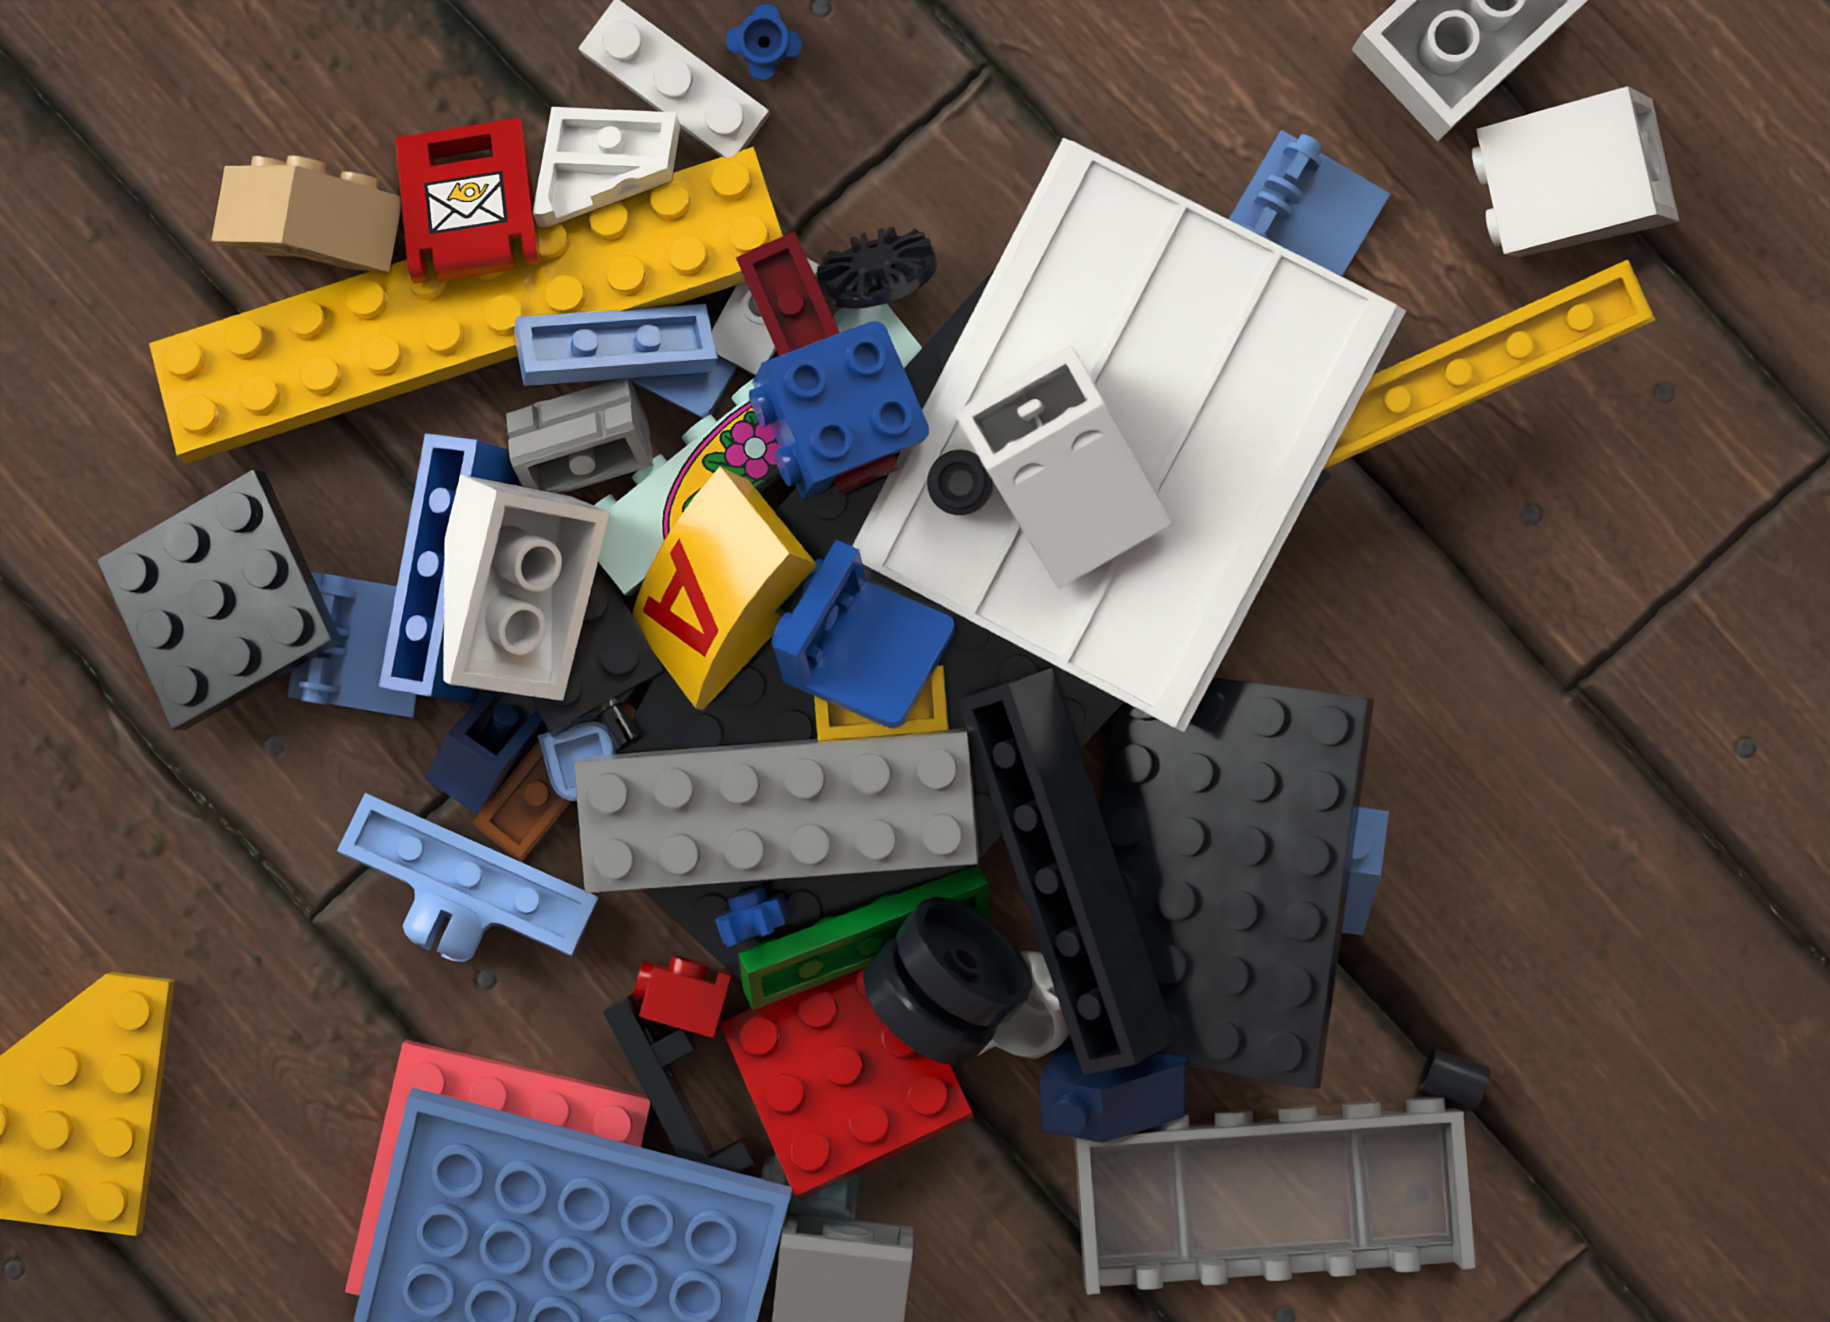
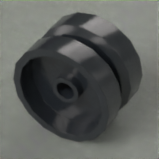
(947, 981)

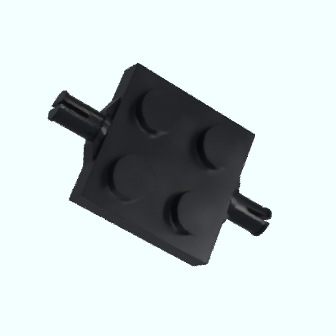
(606, 670)

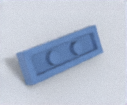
(614, 344)

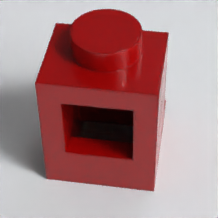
(683, 994)

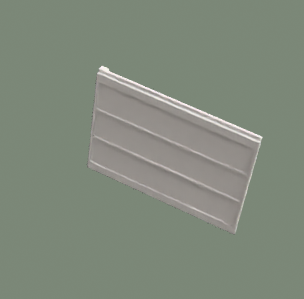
(1224, 379)

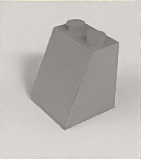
(842, 1270)

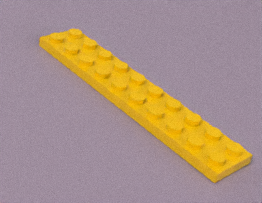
(392, 336)

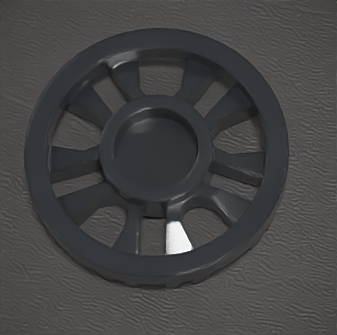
(877, 269)

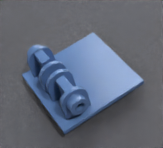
(1309, 203)
(352, 669)

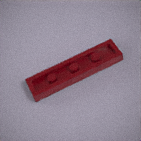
(798, 317)

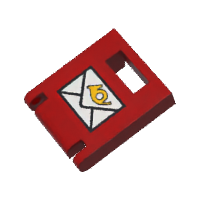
(468, 207)

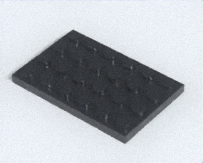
(1241, 866)

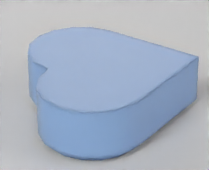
(569, 747)

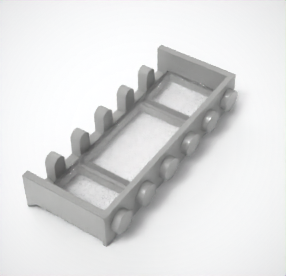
(1276, 1196)

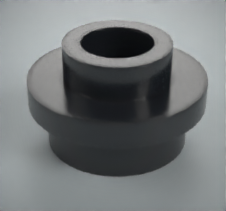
(940, 475)

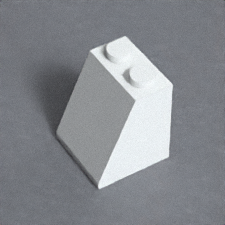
(1575, 173)

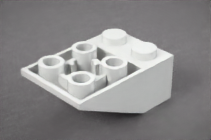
(1063, 467)

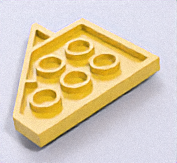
(85, 1108)

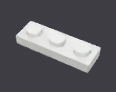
(673, 80)

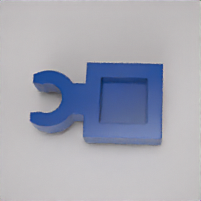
(752, 915)

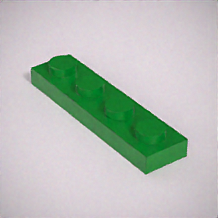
(845, 942)

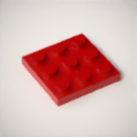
(838, 1084)

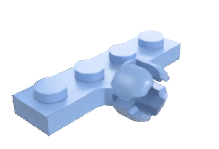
(464, 884)

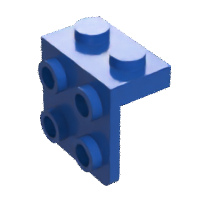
(837, 406)
(859, 641)

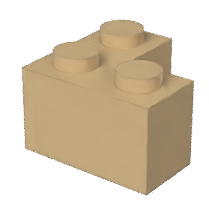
(307, 214)

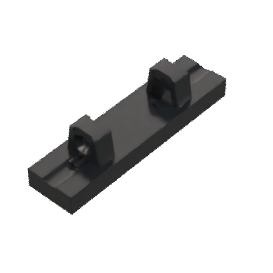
(651, 1065)

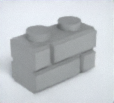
(580, 438)

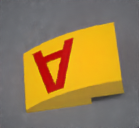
(718, 585)

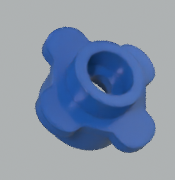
(763, 23)

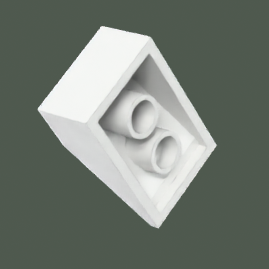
(517, 586)

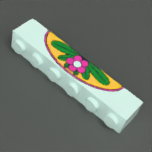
(735, 442)

